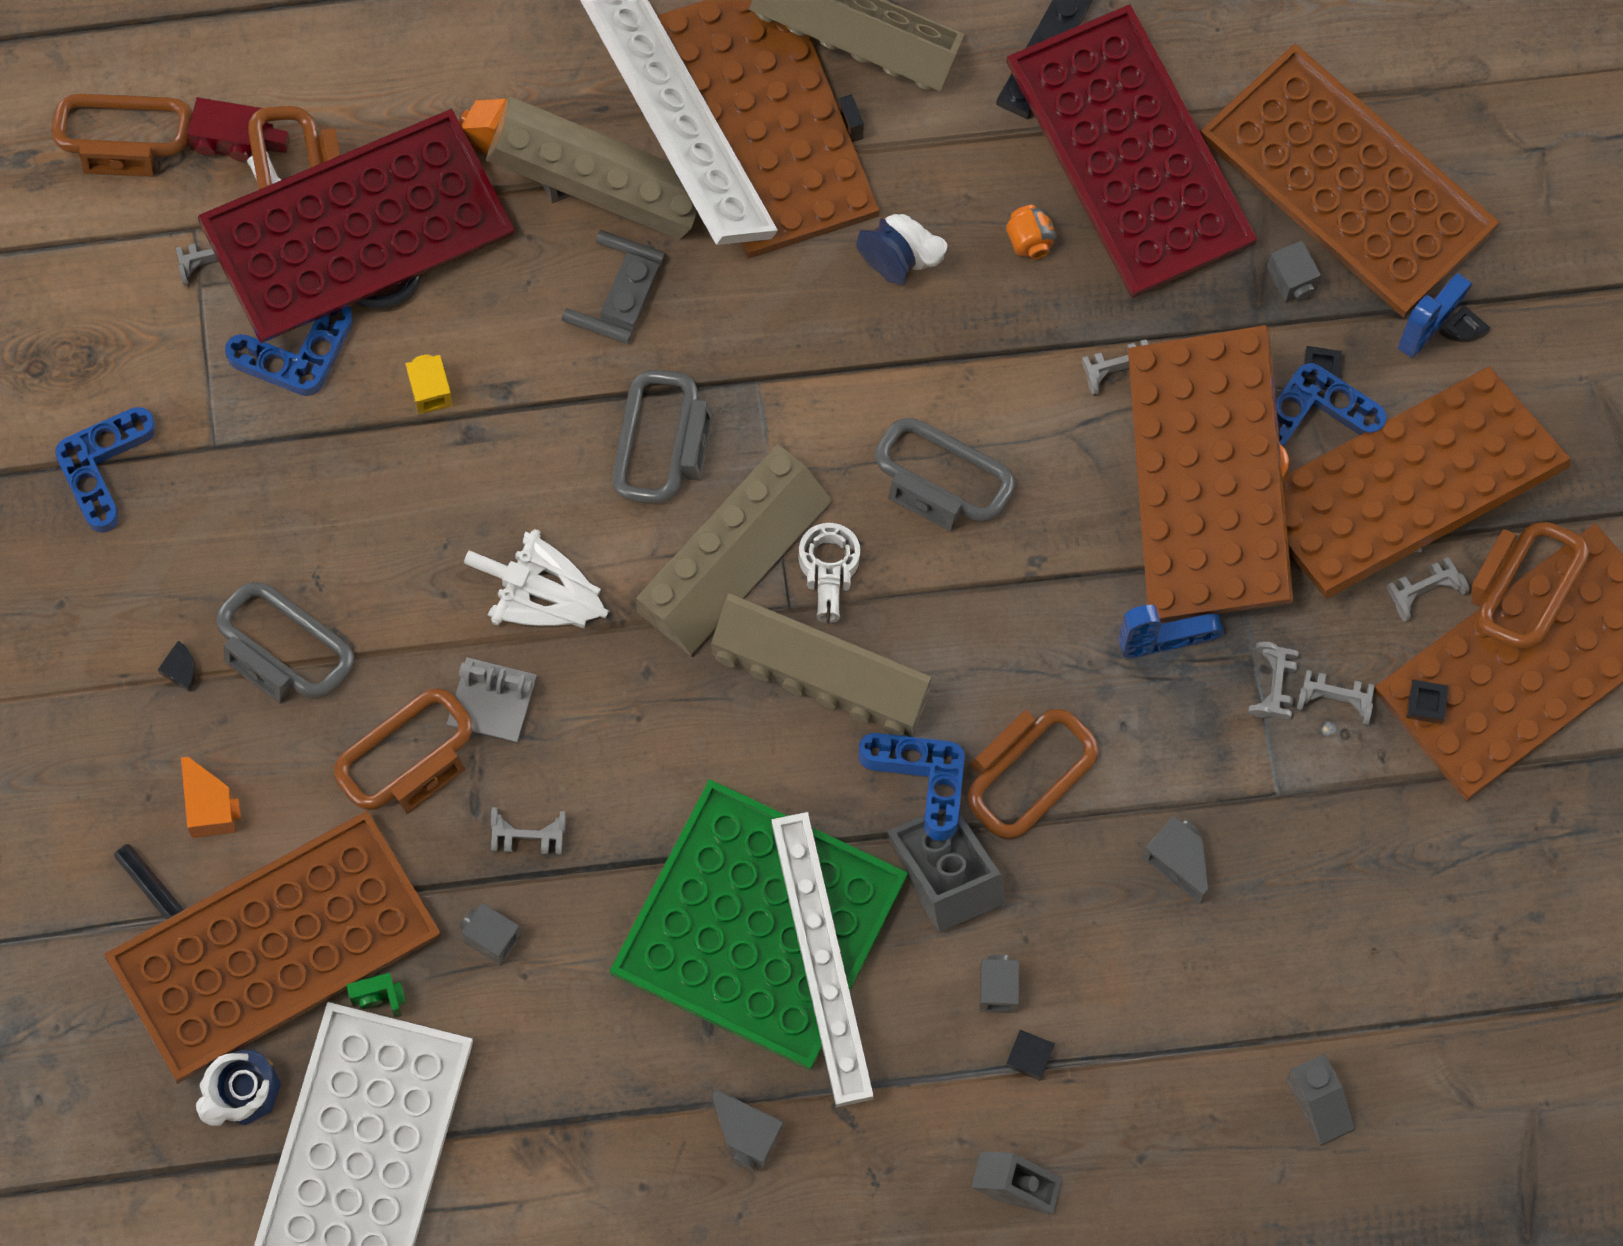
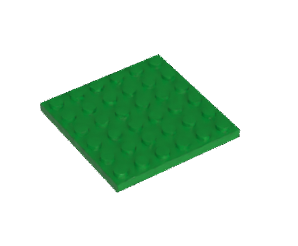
(723, 928)

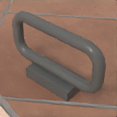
(689, 443)
(926, 497)
(261, 666)

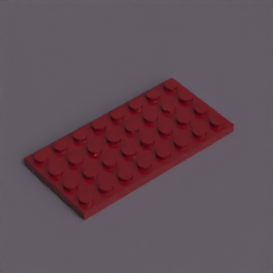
(1131, 150)
(355, 225)

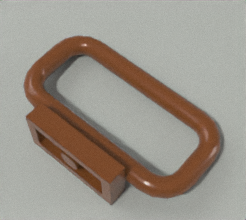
(319, 147)
(120, 156)
(1500, 569)
(1008, 748)
(422, 778)

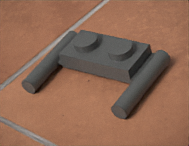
(627, 292)

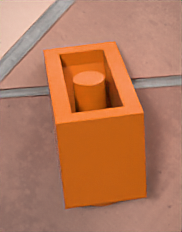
(482, 122)
(207, 802)

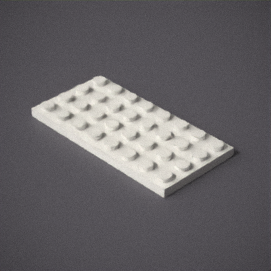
(365, 1133)

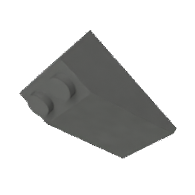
(949, 876)

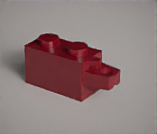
(223, 130)

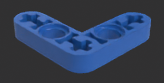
(1431, 314)
(293, 364)
(1307, 397)
(91, 454)
(1145, 635)
(937, 772)

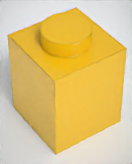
(429, 383)

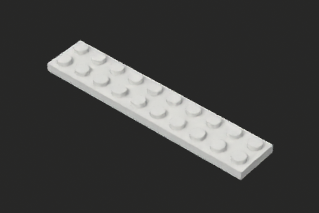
(681, 121)

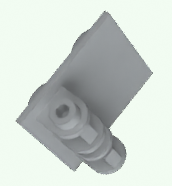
(494, 698)

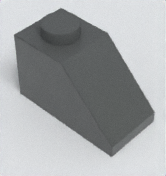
(1180, 857)
(1321, 1099)
(746, 1131)
(1016, 1181)

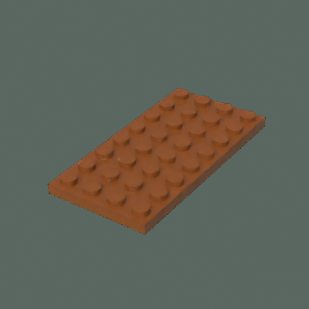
(776, 117)
(1349, 179)
(1210, 474)
(1414, 480)
(1514, 698)
(272, 946)

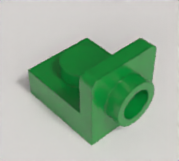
(371, 991)

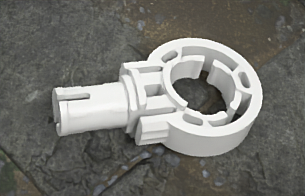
(829, 573)

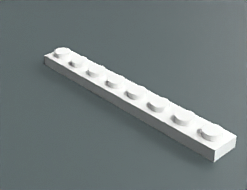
(822, 960)

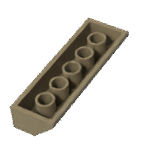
(872, 33)
(591, 168)
(733, 549)
(820, 666)

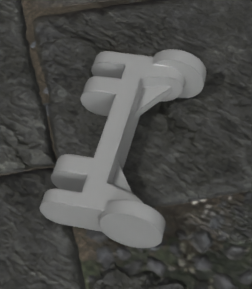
(191, 261)
(1097, 372)
(1405, 597)
(1276, 658)
(1359, 700)
(552, 832)

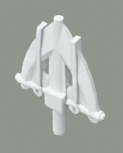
(573, 602)

